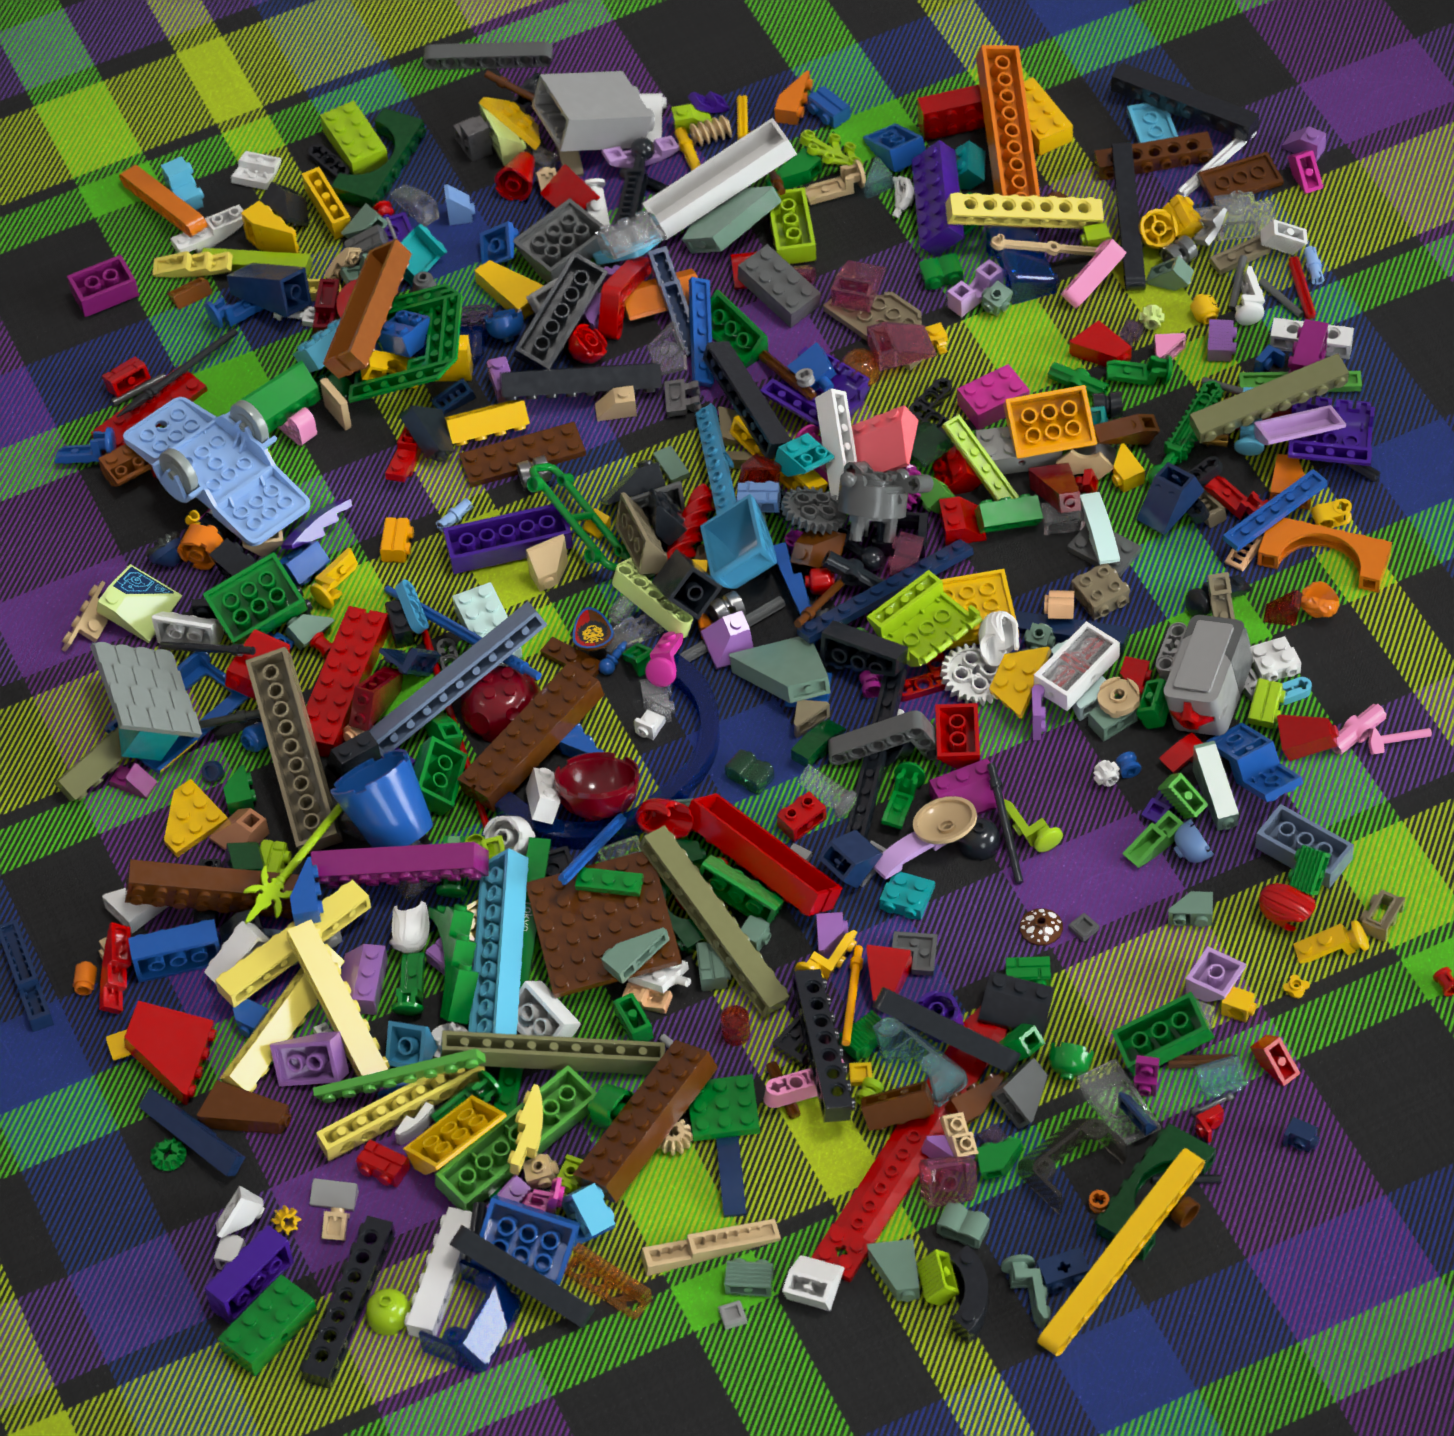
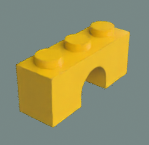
(384, 362)

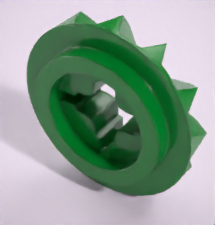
(172, 1161)

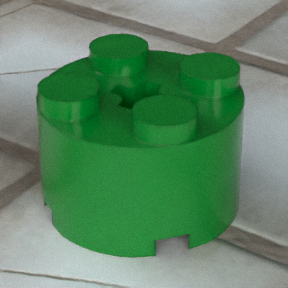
(608, 1104)

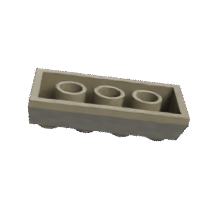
(639, 537)

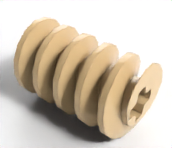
(710, 130)

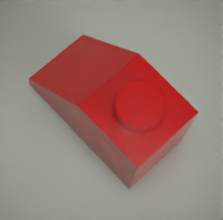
(1275, 1059)

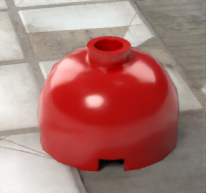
(586, 344)

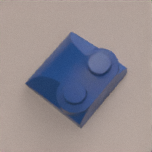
(498, 243)

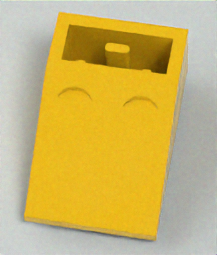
(267, 230)

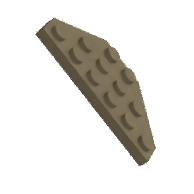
(884, 309)

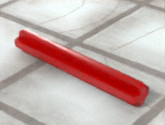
(1301, 287)

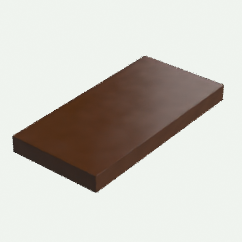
(1247, 175)

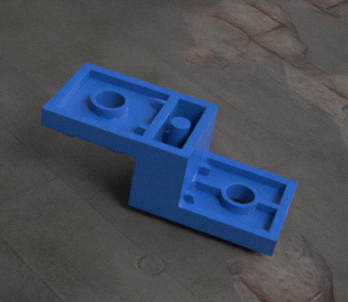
(1256, 763)

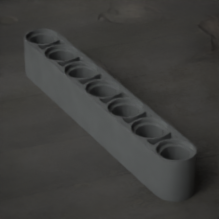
(487, 55)

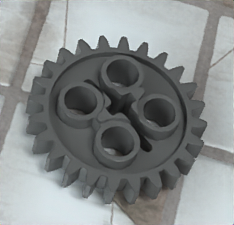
(812, 510)

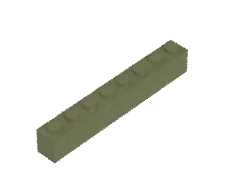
(1269, 398)

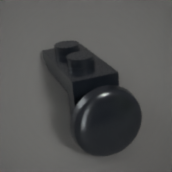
(1198, 601)

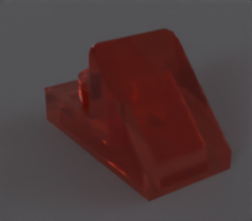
(1284, 609)

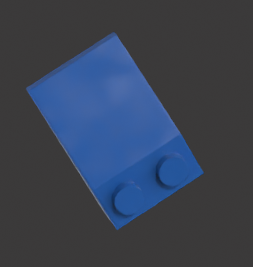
(895, 146)

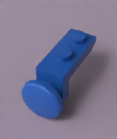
(231, 313)
(88, 453)

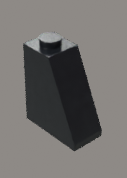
(429, 431)

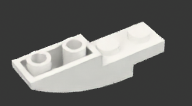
(218, 228)

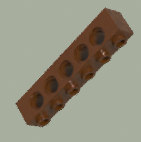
(1159, 154)

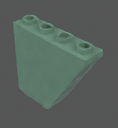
(730, 219)
(784, 668)

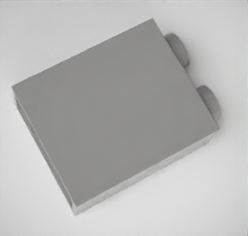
(591, 110)

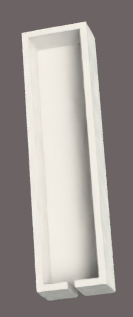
(720, 178)

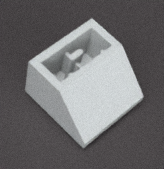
(813, 1282)

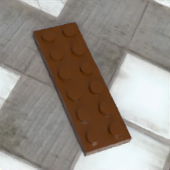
(501, 459)

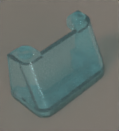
(903, 1043)

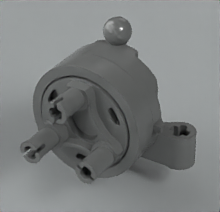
(877, 497)

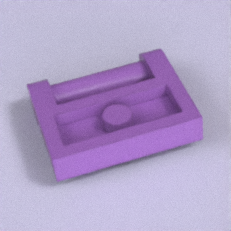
(1038, 712)

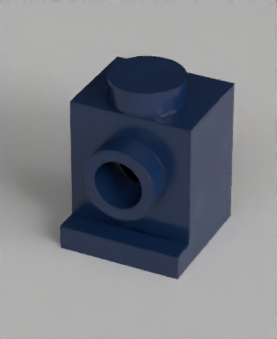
(1301, 1135)

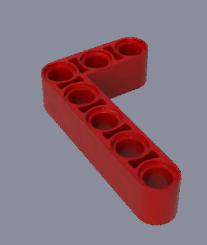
(616, 291)

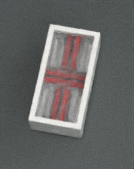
(1077, 665)

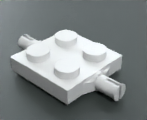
(664, 978)

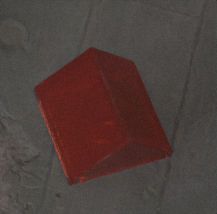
(759, 470)

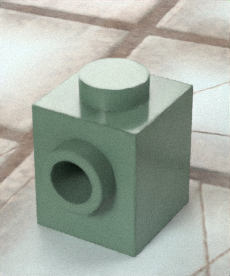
(757, 930)

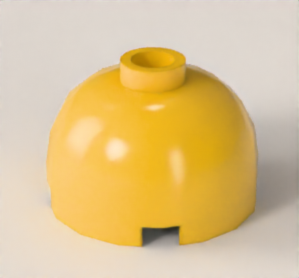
(1158, 229)

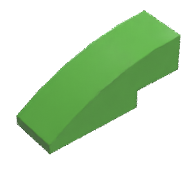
(1153, 840)

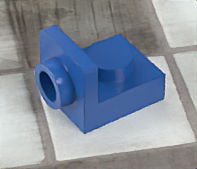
(1268, 357)

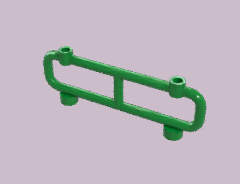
(592, 553)

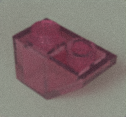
(907, 552)

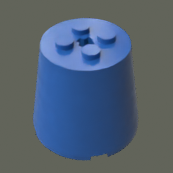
(385, 800)

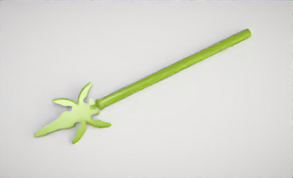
(271, 891)

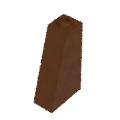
(242, 1110)

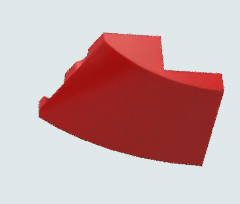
(568, 185)

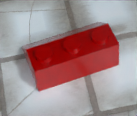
(957, 734)

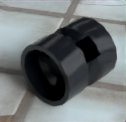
(1112, 403)

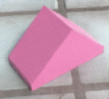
(1169, 344)

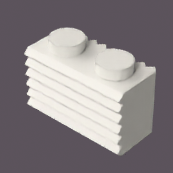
(1283, 237)

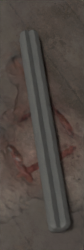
(751, 618)

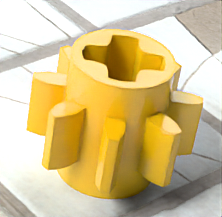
(281, 1215)

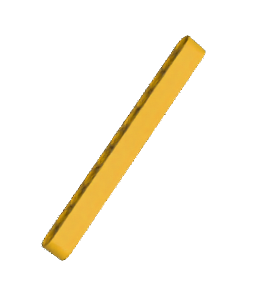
(1121, 1252)

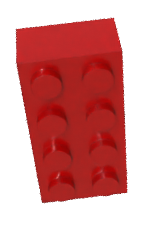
(950, 112)

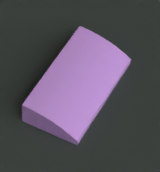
(1298, 425)

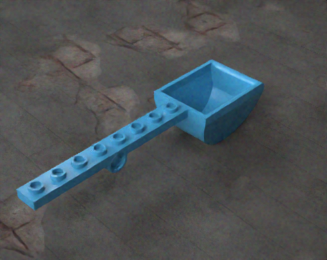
(737, 537)

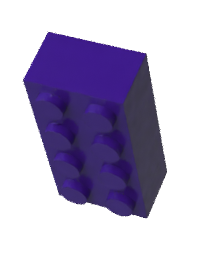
(249, 1274)

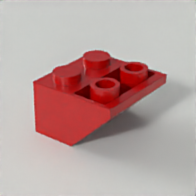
(955, 472)

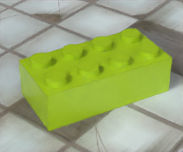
(354, 138)
(793, 227)

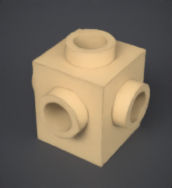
(540, 1171)

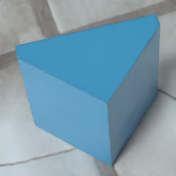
(408, 1044)

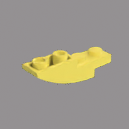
(529, 1129)

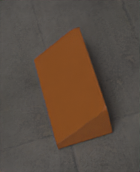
(190, 292)

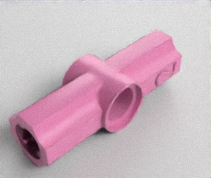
(1359, 727)

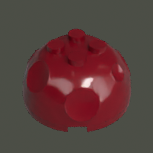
(496, 701)
(597, 785)

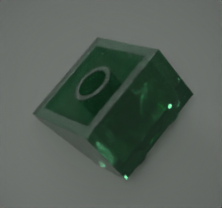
(928, 444)

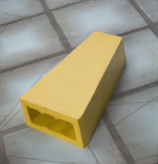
(506, 286)

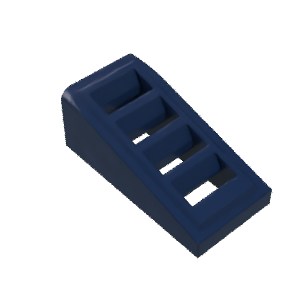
(457, 388)

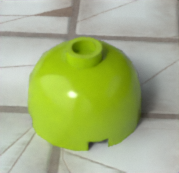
(387, 1311)

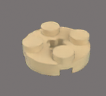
(1122, 706)

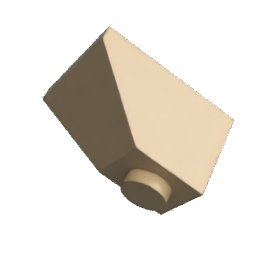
(547, 562)

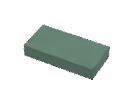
(671, 464)

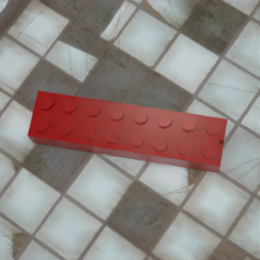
(346, 666)
(763, 855)

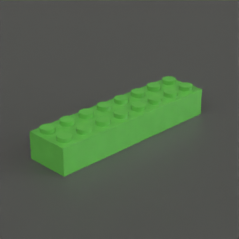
(484, 1164)

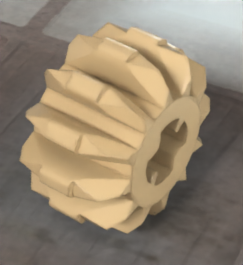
(677, 1139)

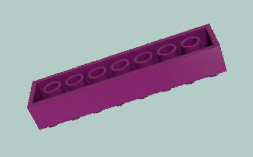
(401, 863)

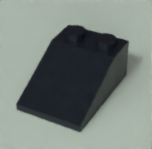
(636, 481)

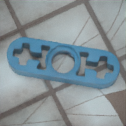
(411, 606)

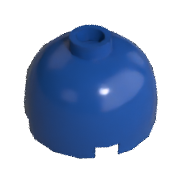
(505, 324)

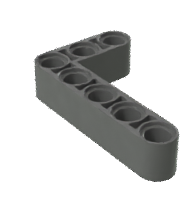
(884, 735)

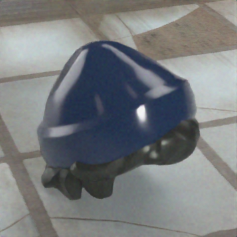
(165, 550)

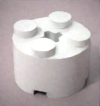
(514, 832)

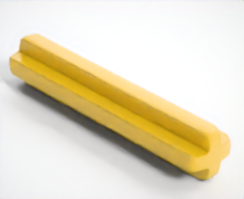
(742, 116)

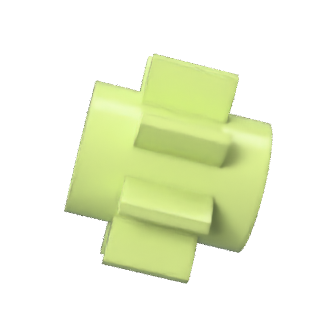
(1151, 316)

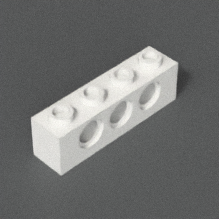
(1285, 333)

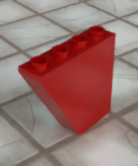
(170, 1046)

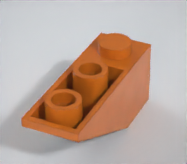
(791, 101)

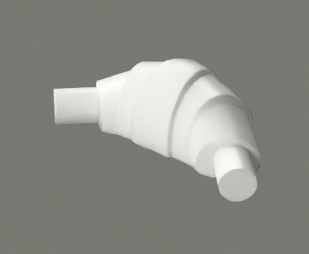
(903, 194)

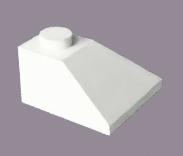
(239, 1212)

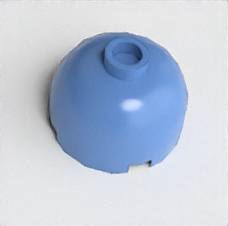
(1191, 843)

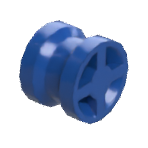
(1128, 764)

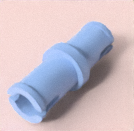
(1313, 265)
(454, 514)

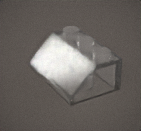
(630, 235)

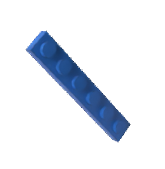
(700, 329)
(1275, 510)

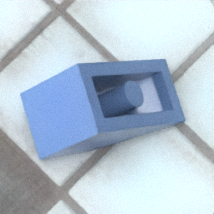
(458, 206)

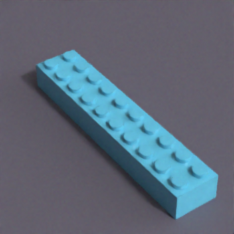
(499, 944)

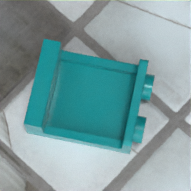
(424, 251)

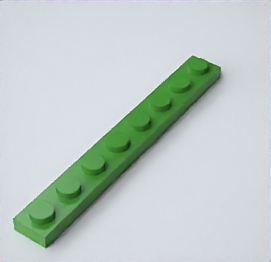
(407, 1074)

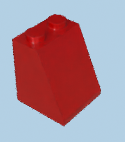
(237, 673)

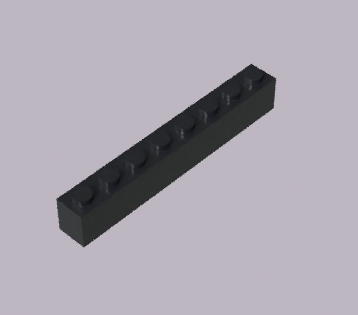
(1185, 102)
(579, 380)
(745, 397)

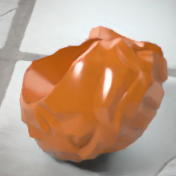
(1319, 600)

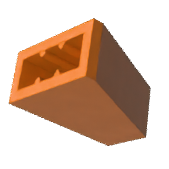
(1285, 474)

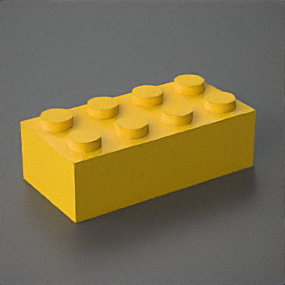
(1047, 122)

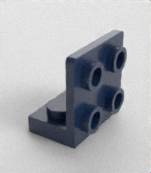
(416, 662)

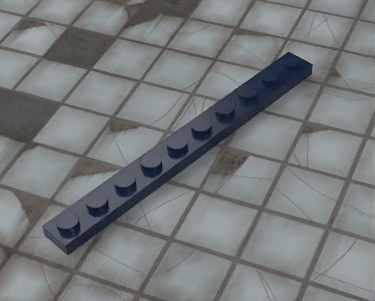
(885, 590)

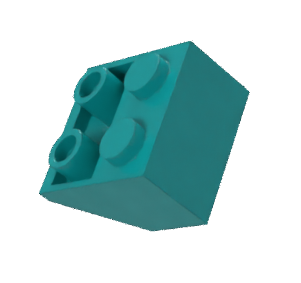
(970, 165)
(802, 455)

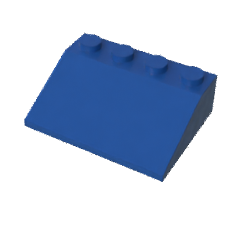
(531, 1236)

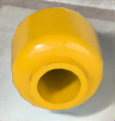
(1204, 308)

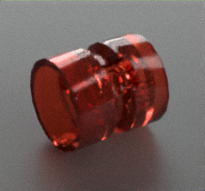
(735, 1025)

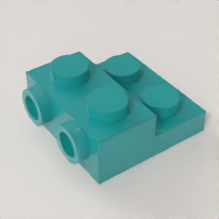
(906, 895)

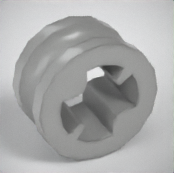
(805, 377)

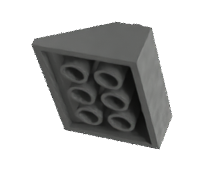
(555, 238)

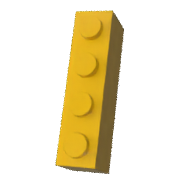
(326, 201)

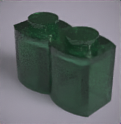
(749, 771)

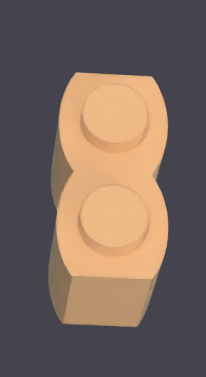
(1059, 604)

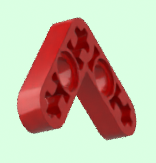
(934, 674)

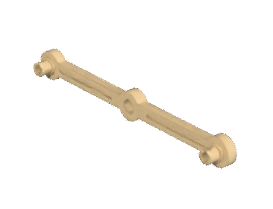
(1000, 243)

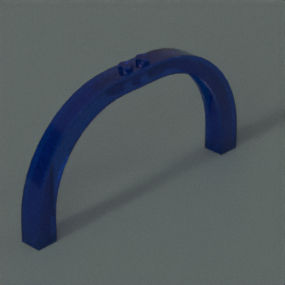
(680, 786)

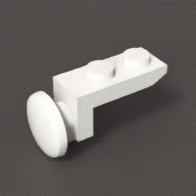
(598, 208)
(1252, 300)

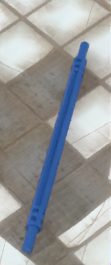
(469, 636)

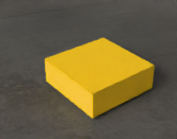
(859, 1071)

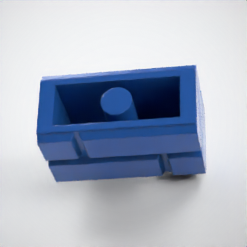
(828, 107)

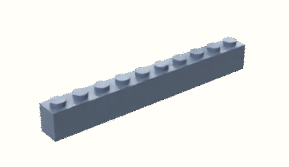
(457, 678)

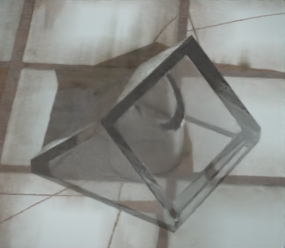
(669, 350)

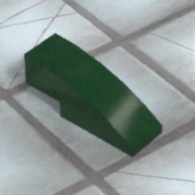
(815, 742)

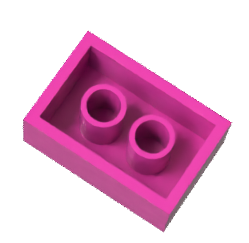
(984, 397)

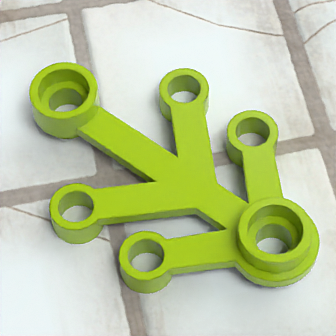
(809, 139)

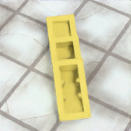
(194, 265)

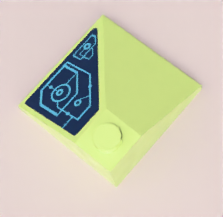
(134, 600)

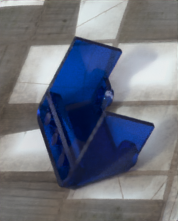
(481, 1340)

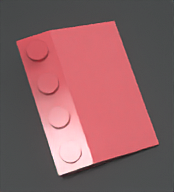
(886, 439)

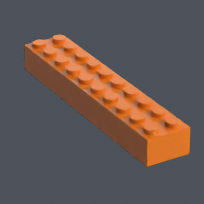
(1007, 121)

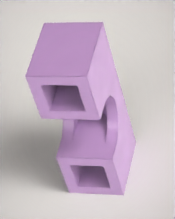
(964, 297)

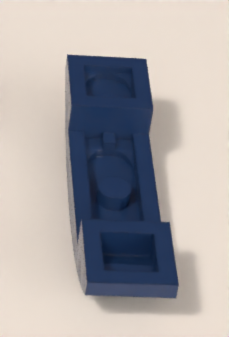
(731, 1176)

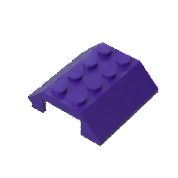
(789, 398)
(1341, 445)

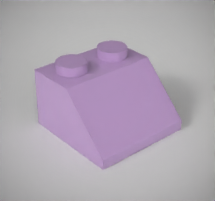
(1213, 975)

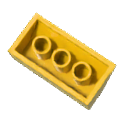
(486, 421)

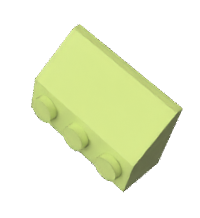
(504, 140)

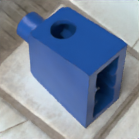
(818, 362)

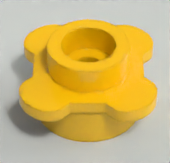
(1296, 992)

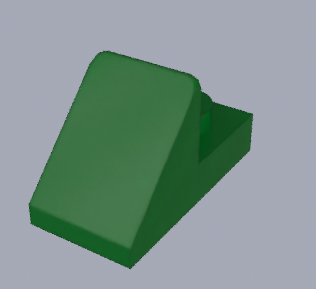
(638, 656)

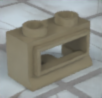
(1380, 929)

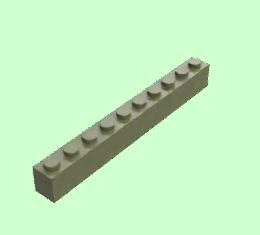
(714, 921)
(556, 1052)

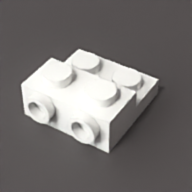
(1275, 659)

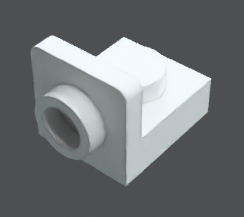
(649, 724)

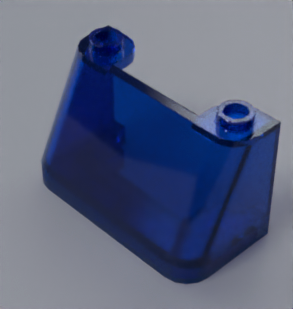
(1024, 270)

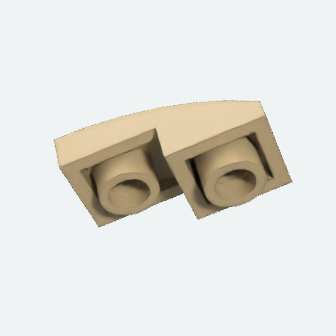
(345, 258)
(957, 1134)

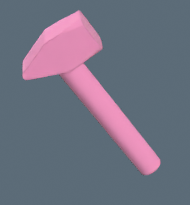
(1377, 742)

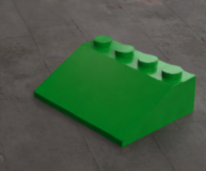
(256, 599)

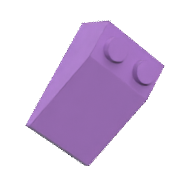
(310, 1059)

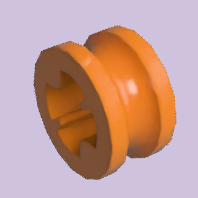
(1100, 1195)

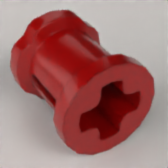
(321, 644)
(1445, 980)

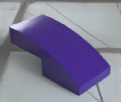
(710, 103)
(1157, 808)

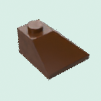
(811, 548)

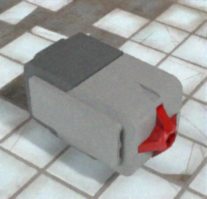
(1204, 672)

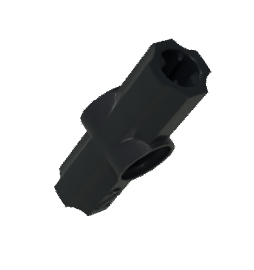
(850, 570)

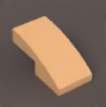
(650, 999)

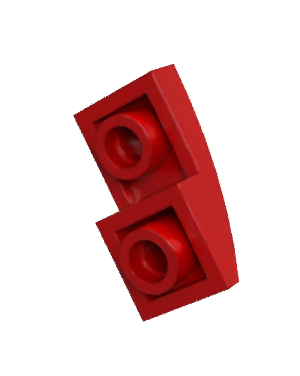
(1180, 753)

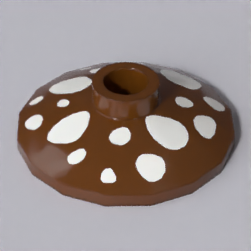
(1041, 933)

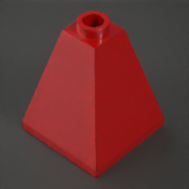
(888, 968)

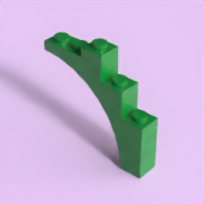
(460, 978)

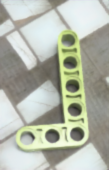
(649, 599)

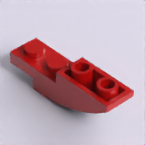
(404, 459)

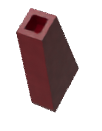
(374, 697)

